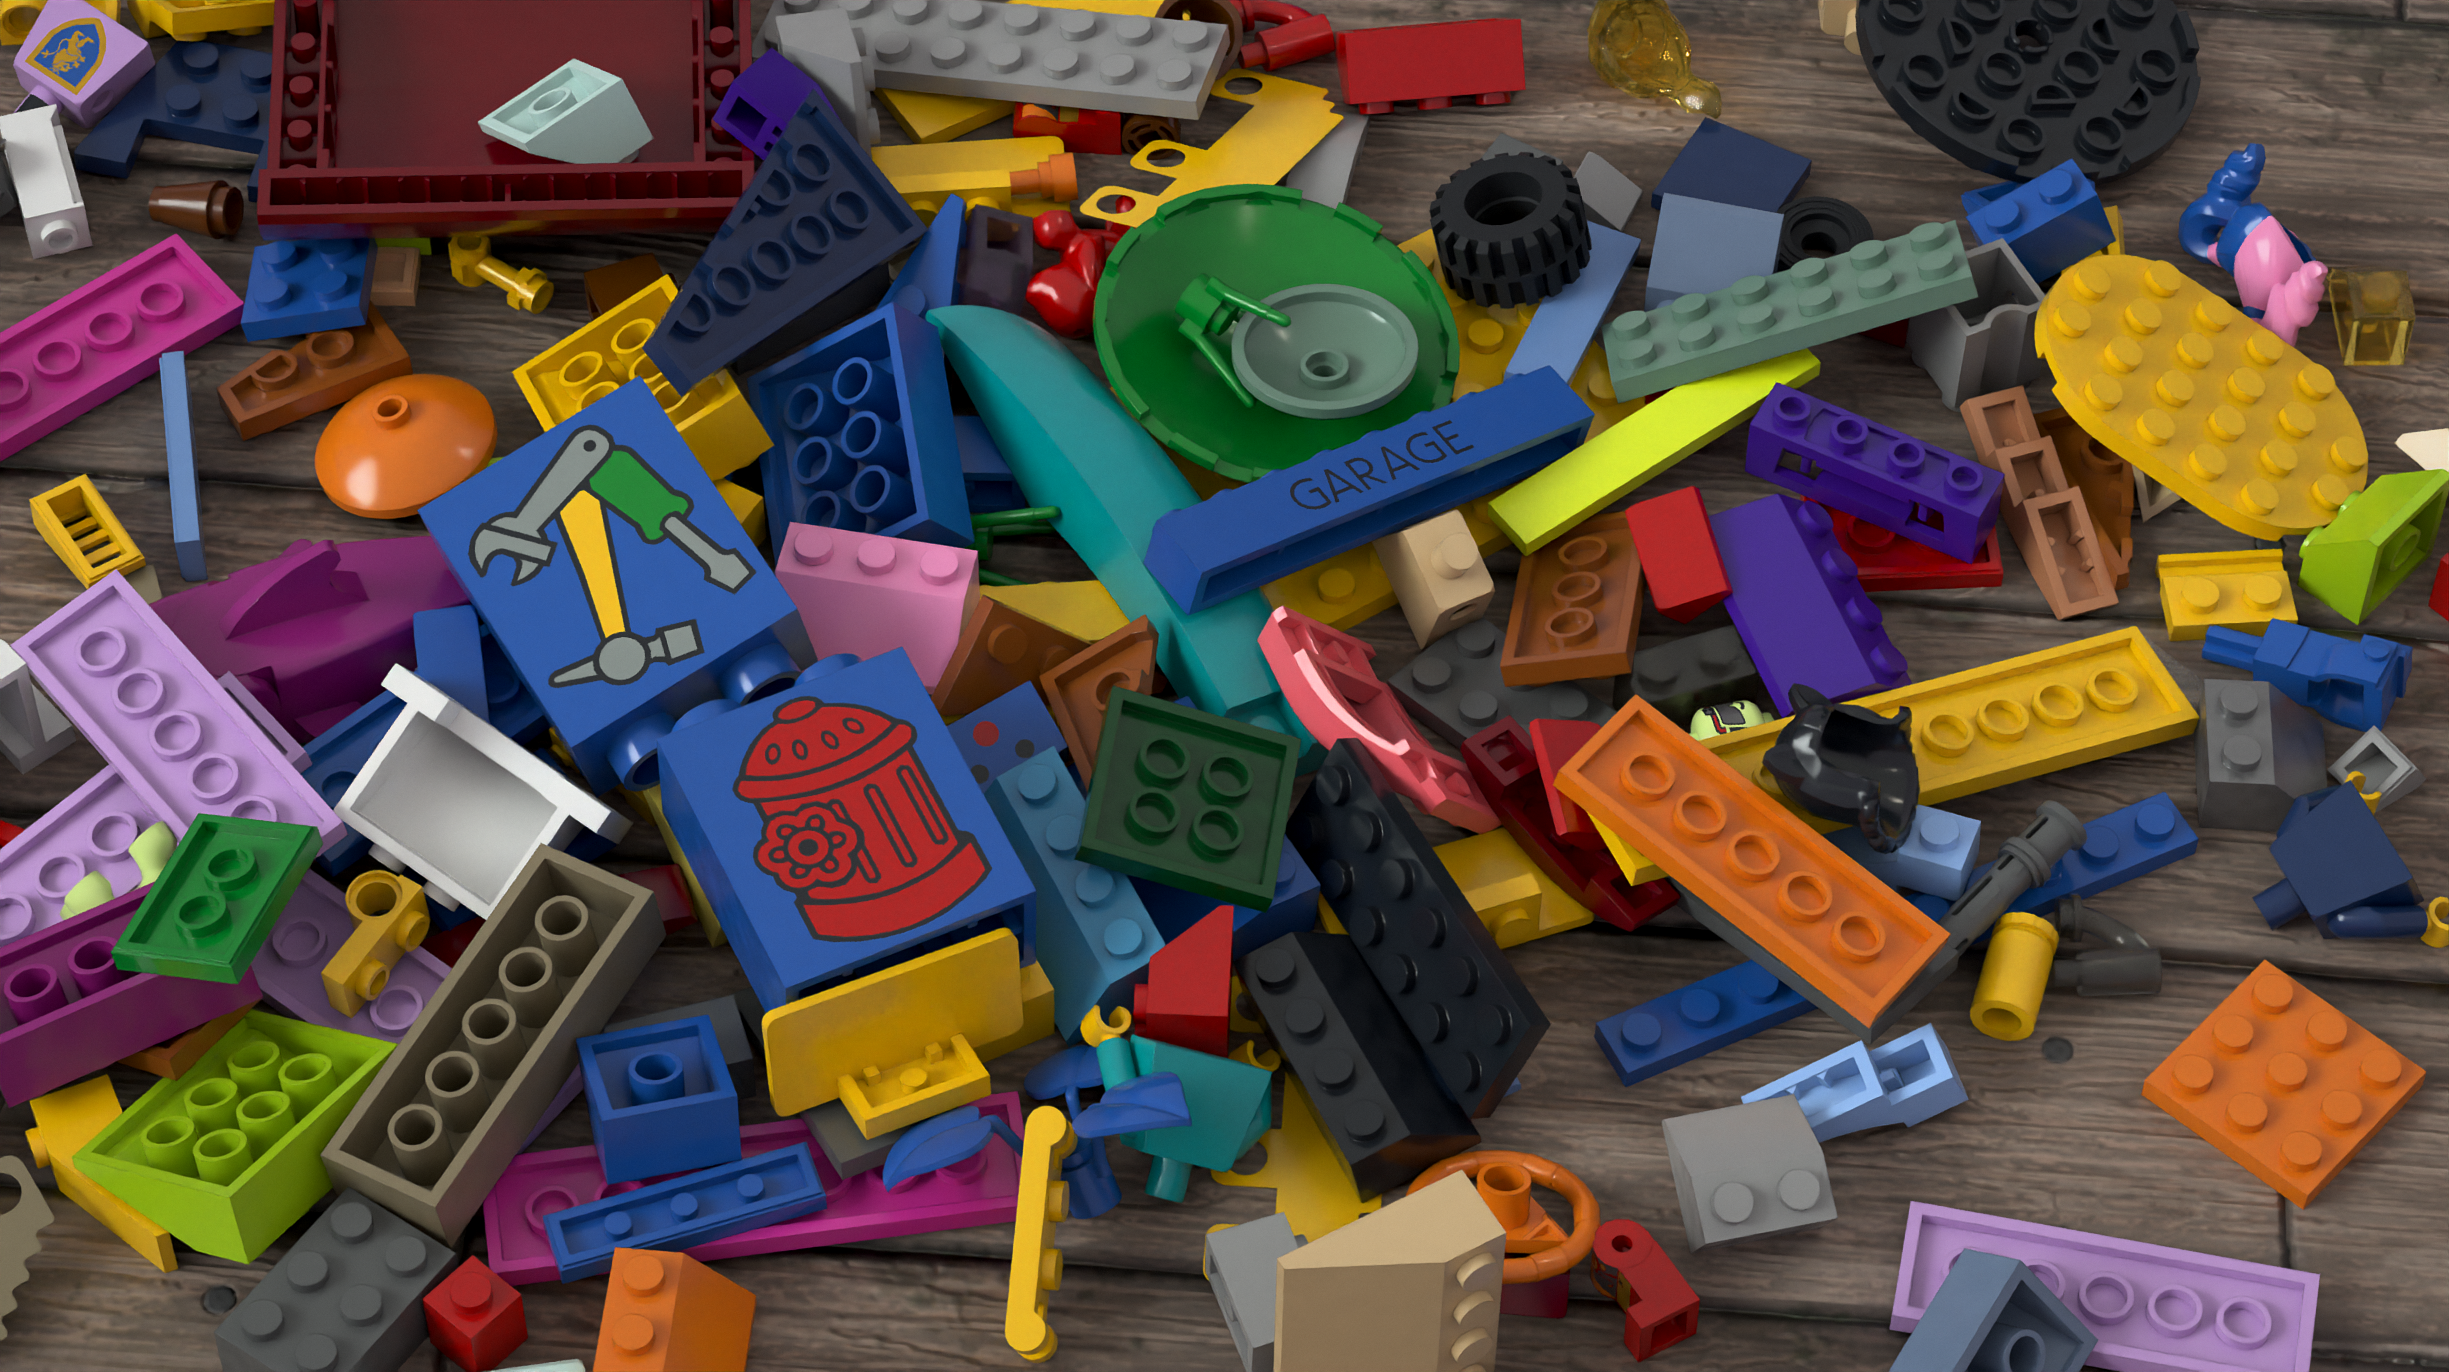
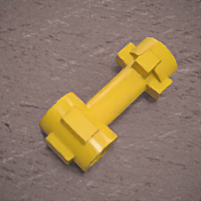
(474, 265)

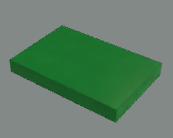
(217, 898)

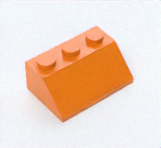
(672, 1316)

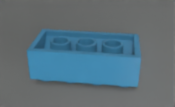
(1089, 918)

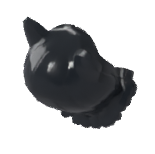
(1848, 766)

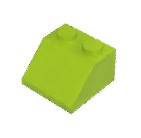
(2374, 542)

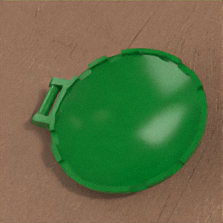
(1257, 244)

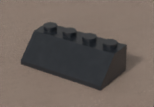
(1353, 1060)

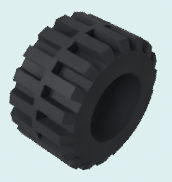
(1510, 230)

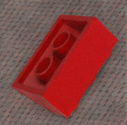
(1430, 63)

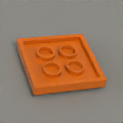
(2283, 1084)

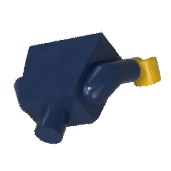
(2347, 872)

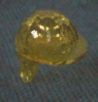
(1647, 54)

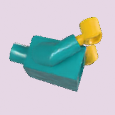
(1223, 1095)

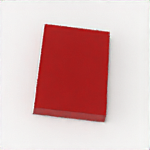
(1900, 564)

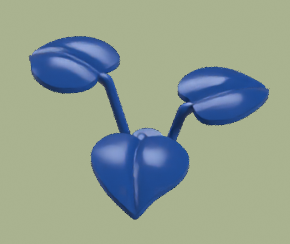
(1130, 1106)

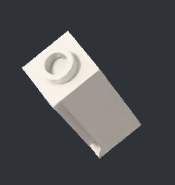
(45, 182)

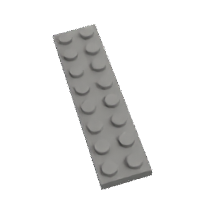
(1031, 53)

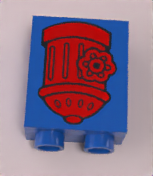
(839, 828)

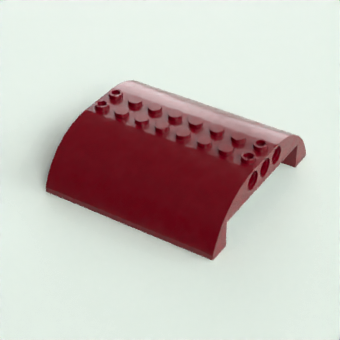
(387, 98)

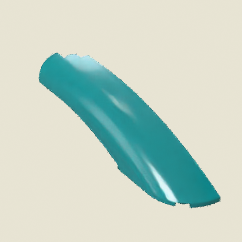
(1112, 480)

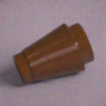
(199, 207)

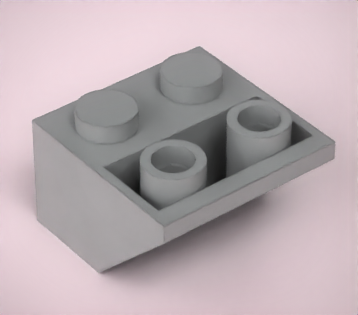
(837, 60)

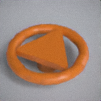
(1505, 1186)

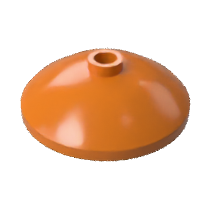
(404, 445)

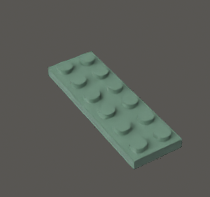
(1787, 310)

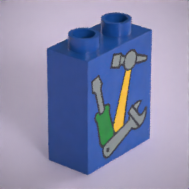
(618, 584)

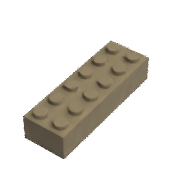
(495, 1043)

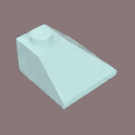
(573, 118)

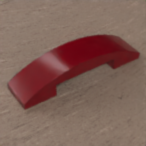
(1511, 782)

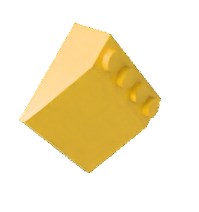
(609, 353)

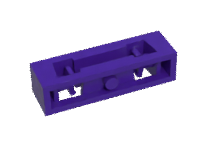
(1874, 472)

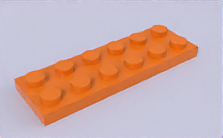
(1752, 860)

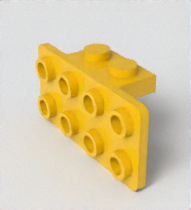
(969, 170)
(1502, 887)
(898, 1038)

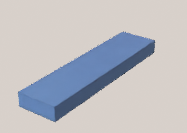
(1570, 320)
(183, 466)

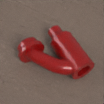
(1293, 41)

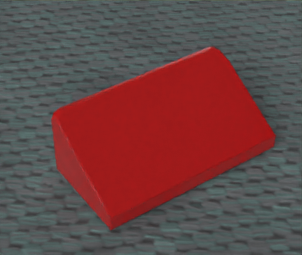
(1679, 553)
(1554, 746)

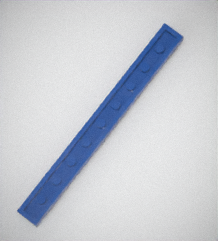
(1753, 1000)

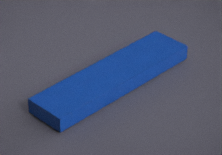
(686, 1210)

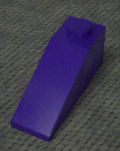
(765, 101)

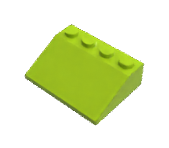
(240, 1136)

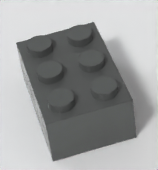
(339, 1297)

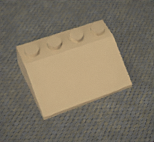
(1396, 1289)

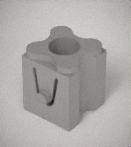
(1984, 340)

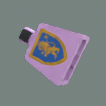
(79, 62)

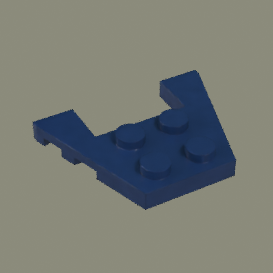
(190, 95)

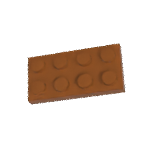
(1576, 606)

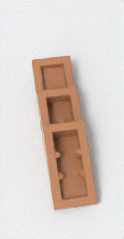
(2038, 505)

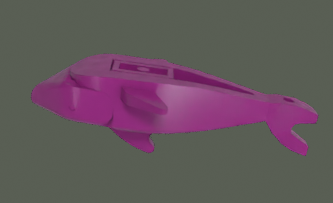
(315, 624)

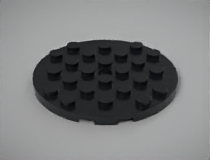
(2099, 90)

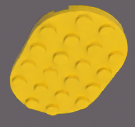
(2200, 396)

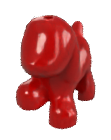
(1067, 290)

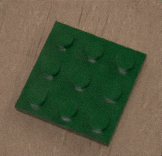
(1188, 799)

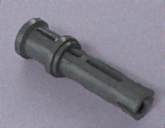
(2021, 865)

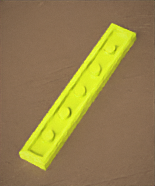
(1640, 449)

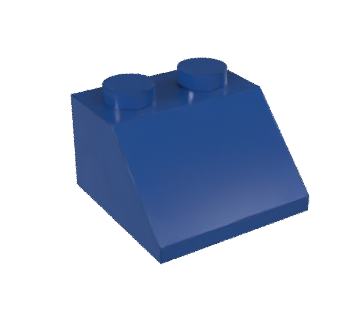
(659, 1099)

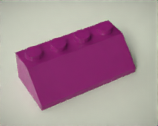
(77, 1013)

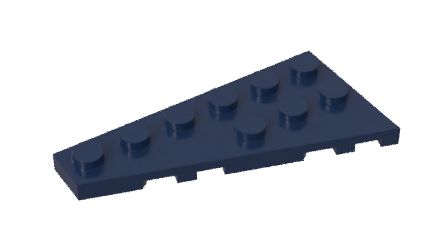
(793, 241)

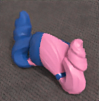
(2269, 263)

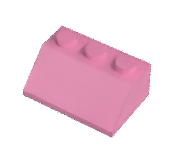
(880, 594)

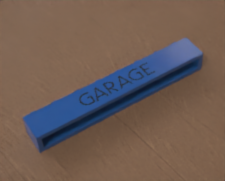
(1365, 489)

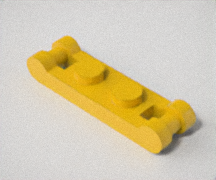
(1035, 1262)

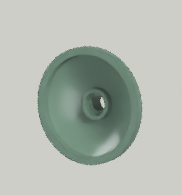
(1334, 359)

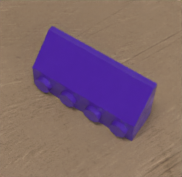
(1803, 603)

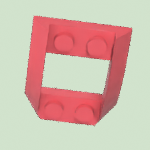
(1339, 696)

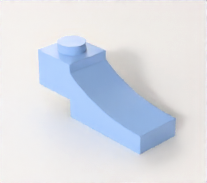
(1931, 861)
(1873, 1088)

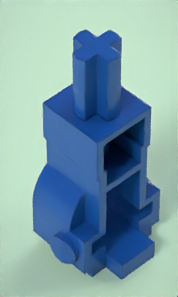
(2335, 676)

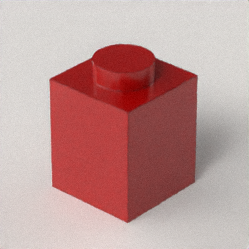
(475, 1317)

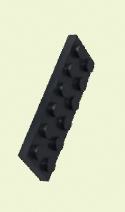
(1416, 929)

